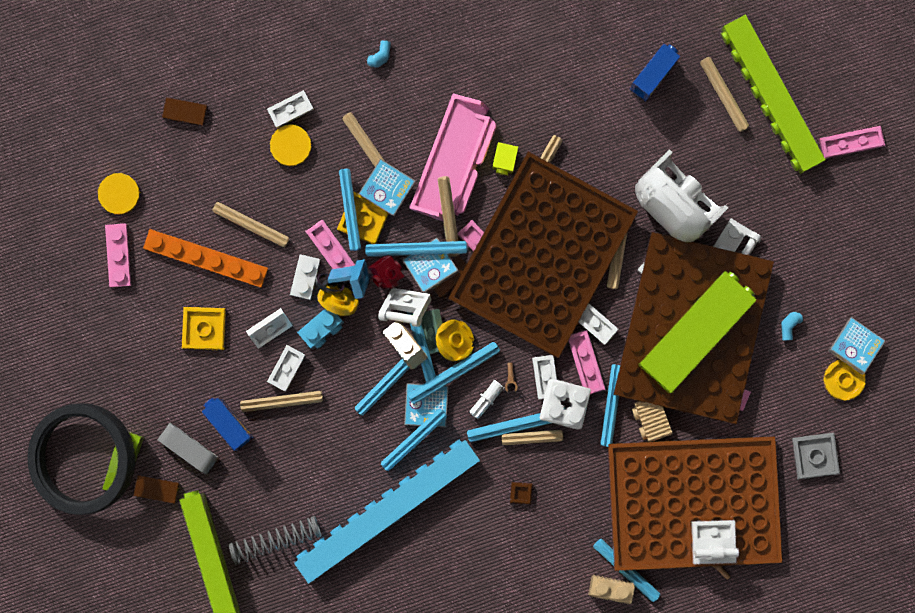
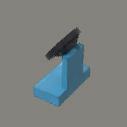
(357, 274)

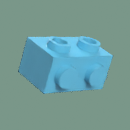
(319, 328)

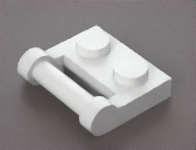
(733, 235)
(405, 301)

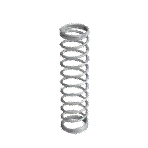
(236, 557)

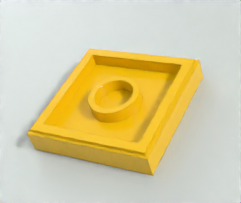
(369, 219)
(203, 328)

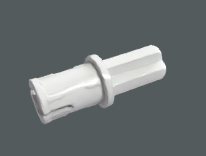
(486, 399)

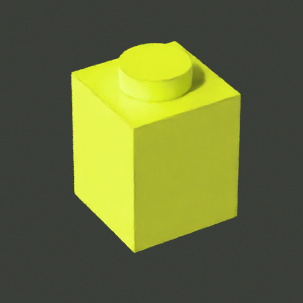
(504, 158)

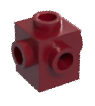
(386, 272)

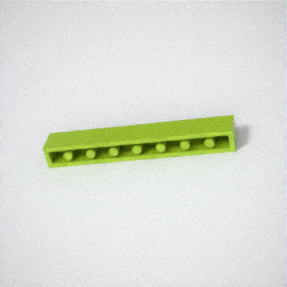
(772, 94)

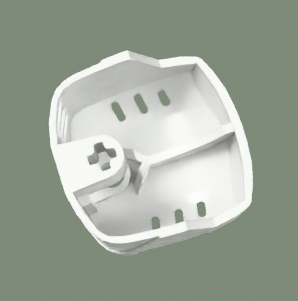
(675, 201)

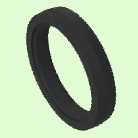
(37, 464)

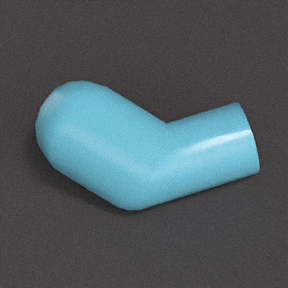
(381, 57)
(789, 323)

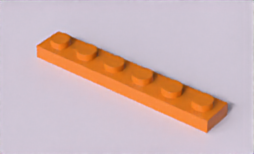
(205, 258)

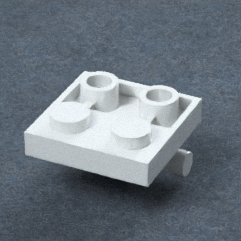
(714, 542)

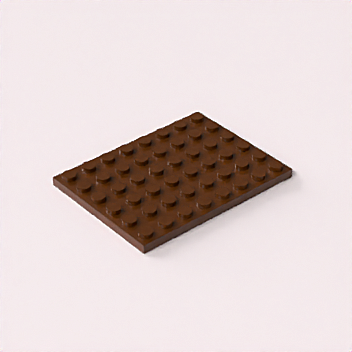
(543, 254)
(669, 285)

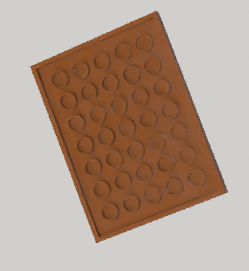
(671, 483)

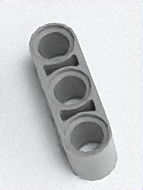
(188, 448)

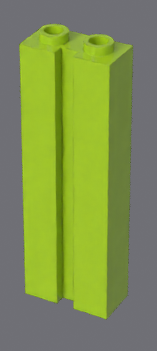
(697, 331)
(209, 553)

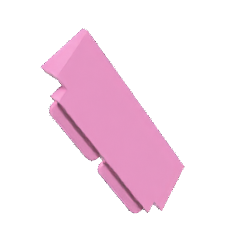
(455, 153)

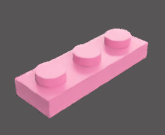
(118, 255)

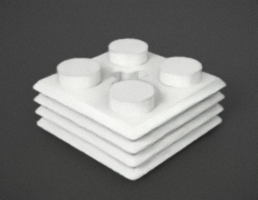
(576, 396)

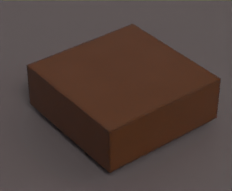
(521, 493)

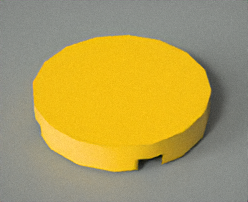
(290, 145)
(118, 193)
(340, 304)
(454, 340)
(843, 381)

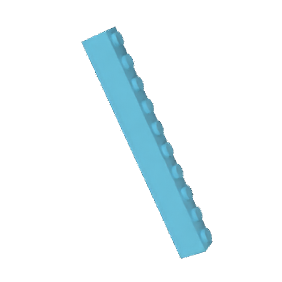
(387, 511)

